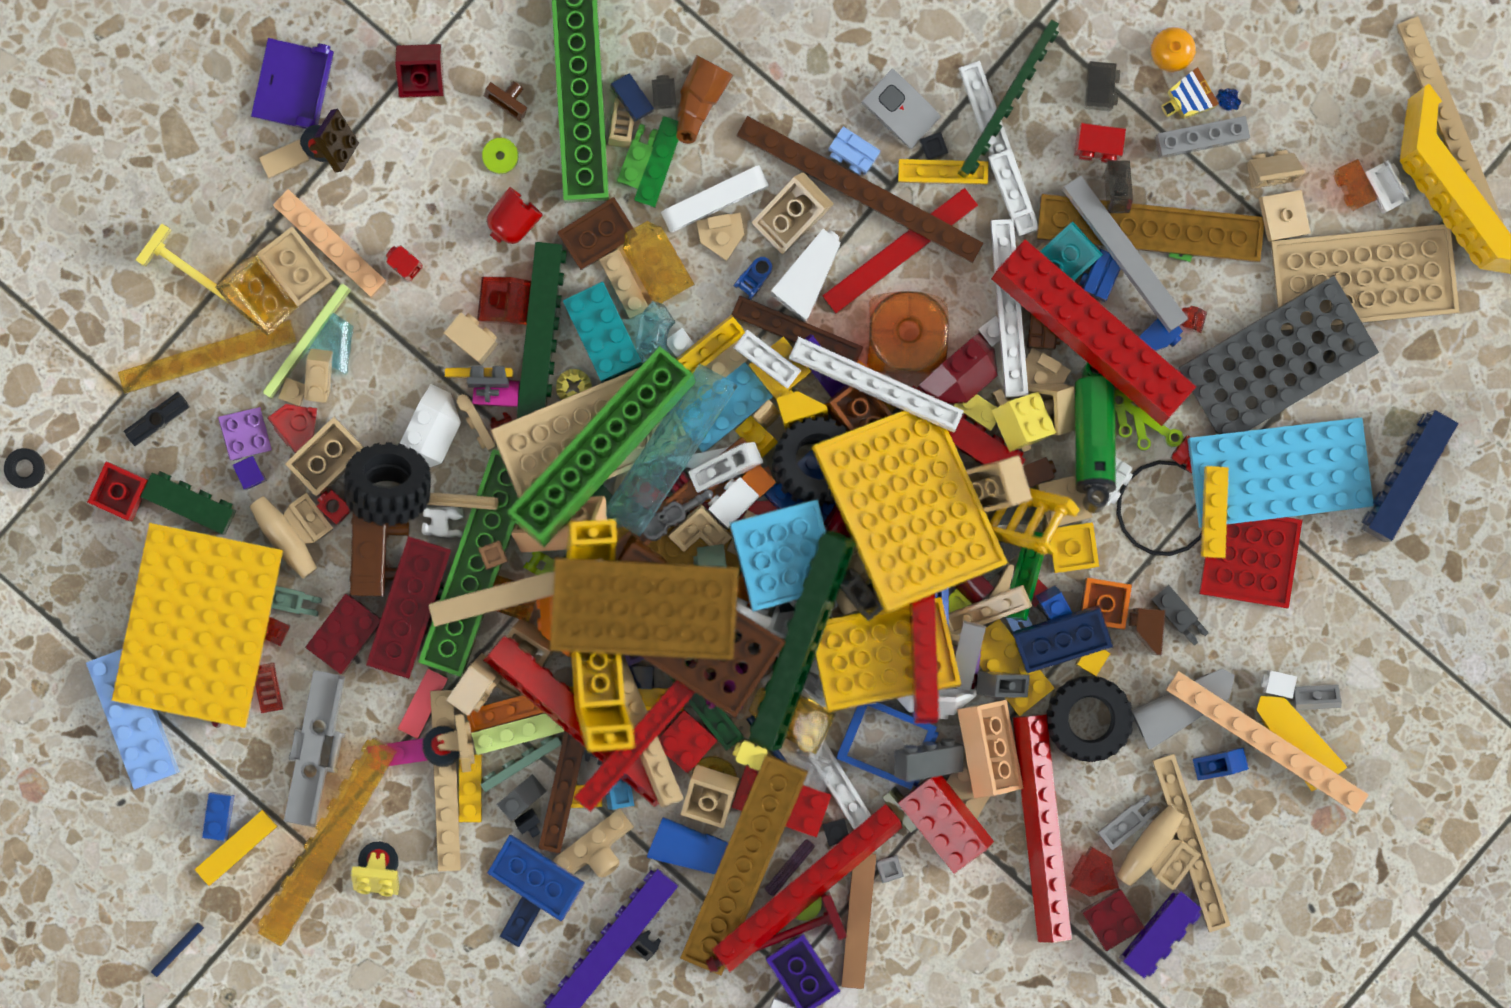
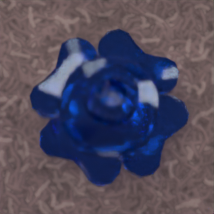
(1228, 99)

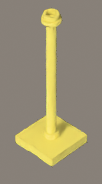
(156, 247)

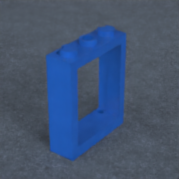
(931, 736)

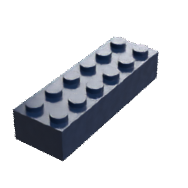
(1409, 476)

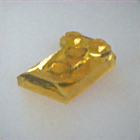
(656, 262)
(808, 723)

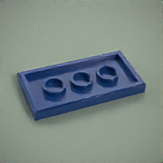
(536, 877)

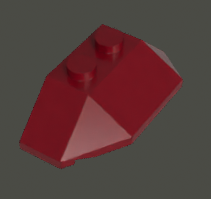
(963, 372)

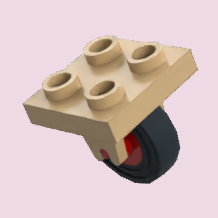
(446, 745)

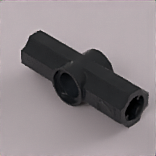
(145, 428)

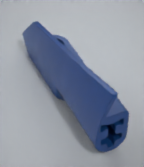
(686, 847)

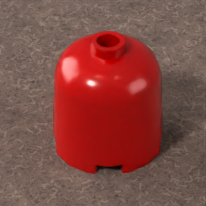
(512, 218)

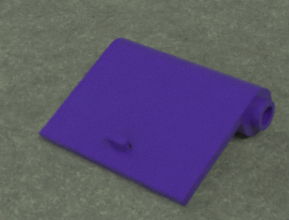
(292, 83)

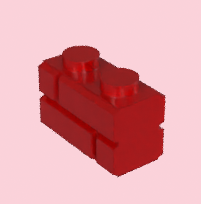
(403, 262)

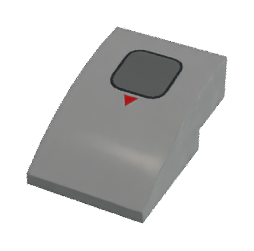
(901, 108)

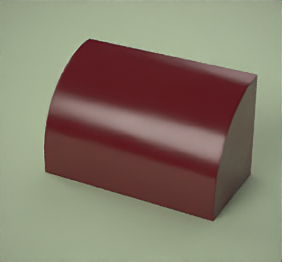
(975, 589)

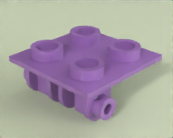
(244, 433)

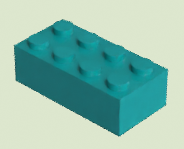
(602, 332)

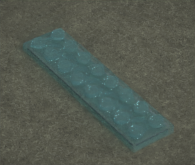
(669, 451)

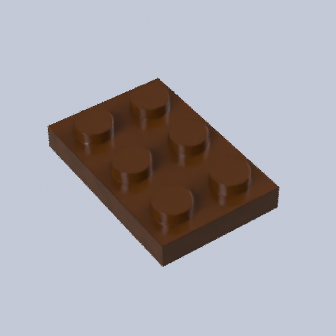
(596, 233)

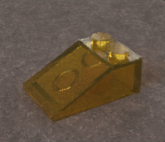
(257, 295)

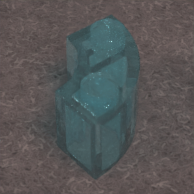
(653, 330)

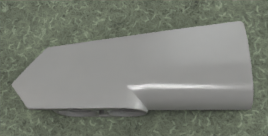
(1169, 714)

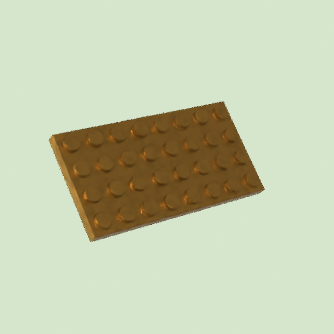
(644, 609)

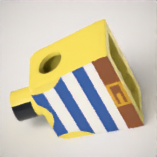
(1190, 96)

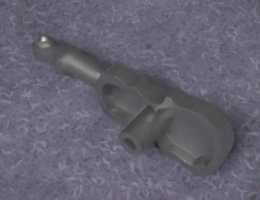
(672, 515)

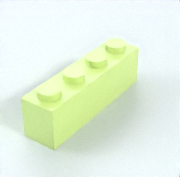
(514, 733)

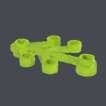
(1141, 417)

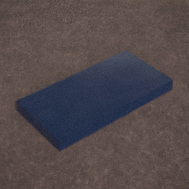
(1062, 639)

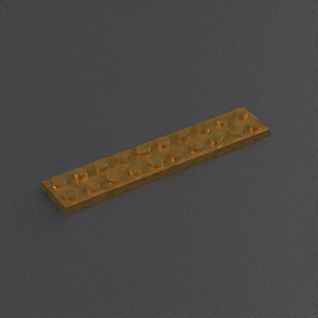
(1165, 229)
(745, 858)

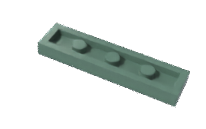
(529, 757)

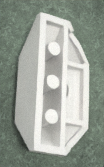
(433, 426)
(949, 701)

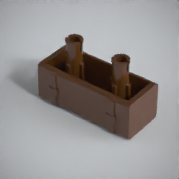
(369, 556)

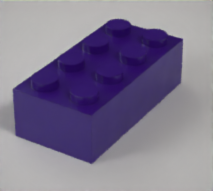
(1160, 933)

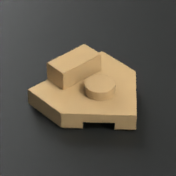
(721, 233)
(1044, 369)

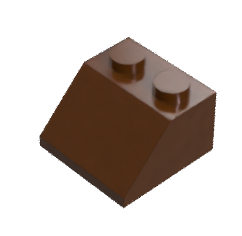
(1149, 628)

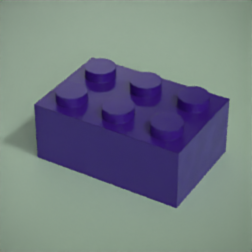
(802, 973)

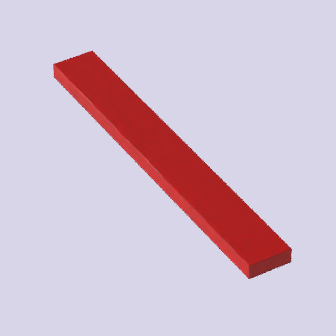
(895, 254)
(643, 736)

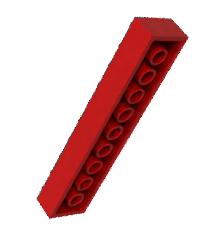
(1093, 332)

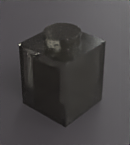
(664, 92)

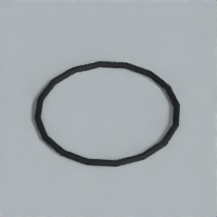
(1122, 523)

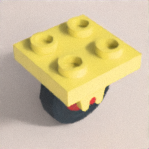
(376, 870)

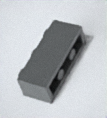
(928, 760)

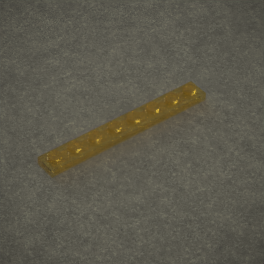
(205, 357)

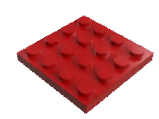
(1256, 563)

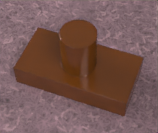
(507, 99)

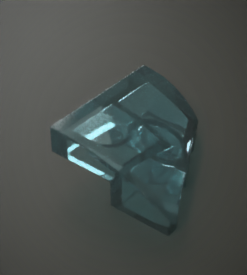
(337, 338)

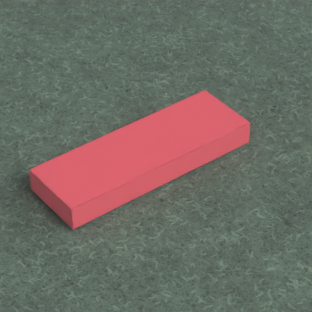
(420, 706)

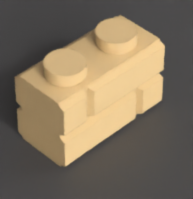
(318, 375)

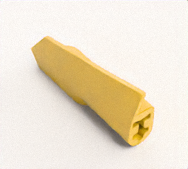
(1288, 724)

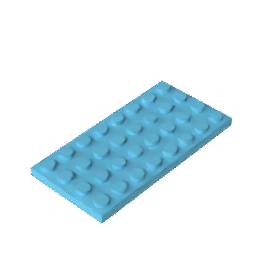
(1287, 470)

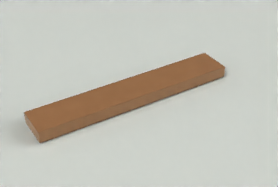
(858, 924)

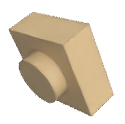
(292, 392)

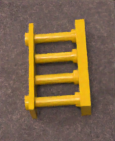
(1044, 502)

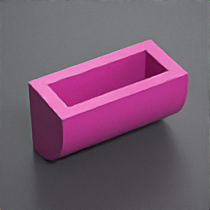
(507, 396)

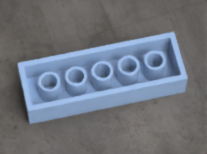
(134, 728)

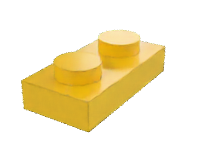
(754, 432)

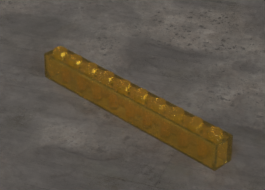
(327, 841)

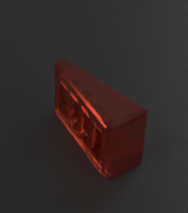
(275, 686)

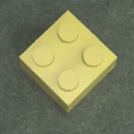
(1024, 421)

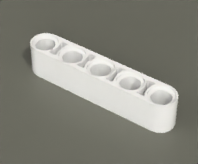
(714, 199)

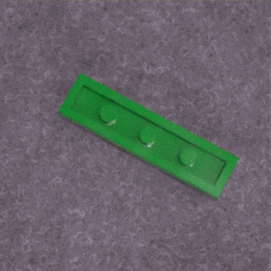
(658, 163)
(1027, 574)

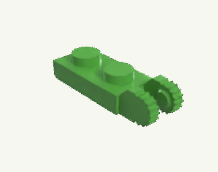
(636, 159)

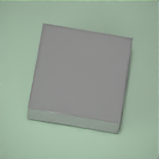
(889, 869)

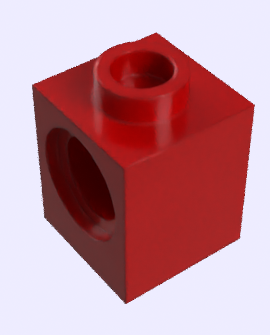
(338, 516)

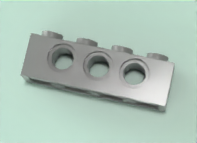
(1202, 137)

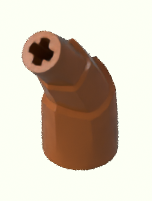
(698, 94)

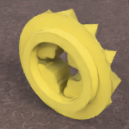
(573, 375)

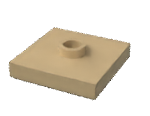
(1284, 215)

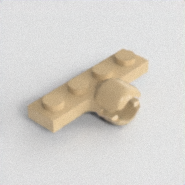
(595, 847)

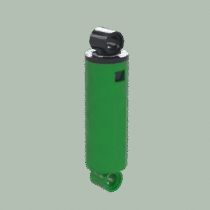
(1095, 438)

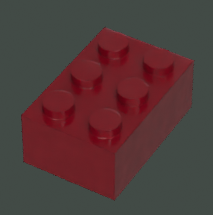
(344, 634)

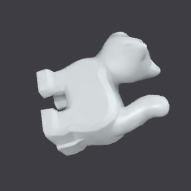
(440, 521)

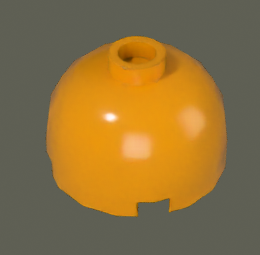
(1173, 49)

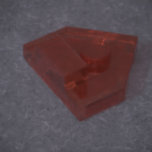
(1094, 873)

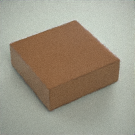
(493, 555)

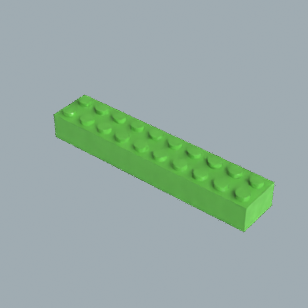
(580, 100)
(601, 446)
(451, 644)

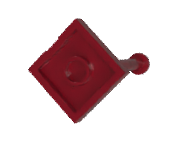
(829, 917)

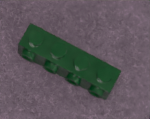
(188, 503)

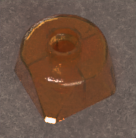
(889, 351)

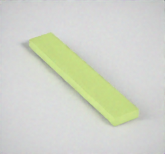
(306, 341)

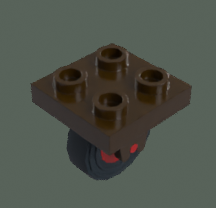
(330, 141)

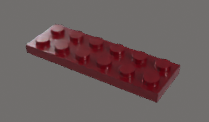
(408, 607)

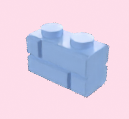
(853, 151)

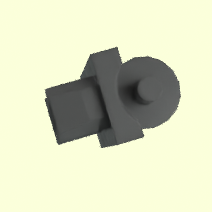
(478, 380)

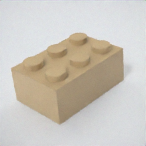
(324, 457)
(1000, 483)

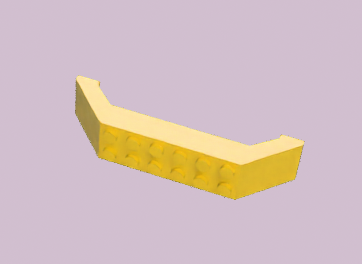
(1450, 188)
(598, 675)

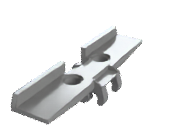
(307, 747)

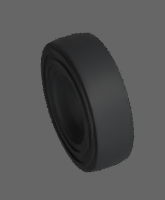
(12, 461)

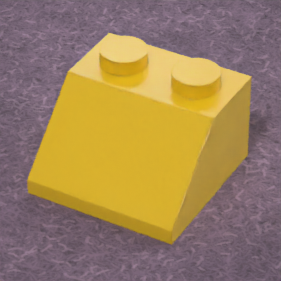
(797, 406)

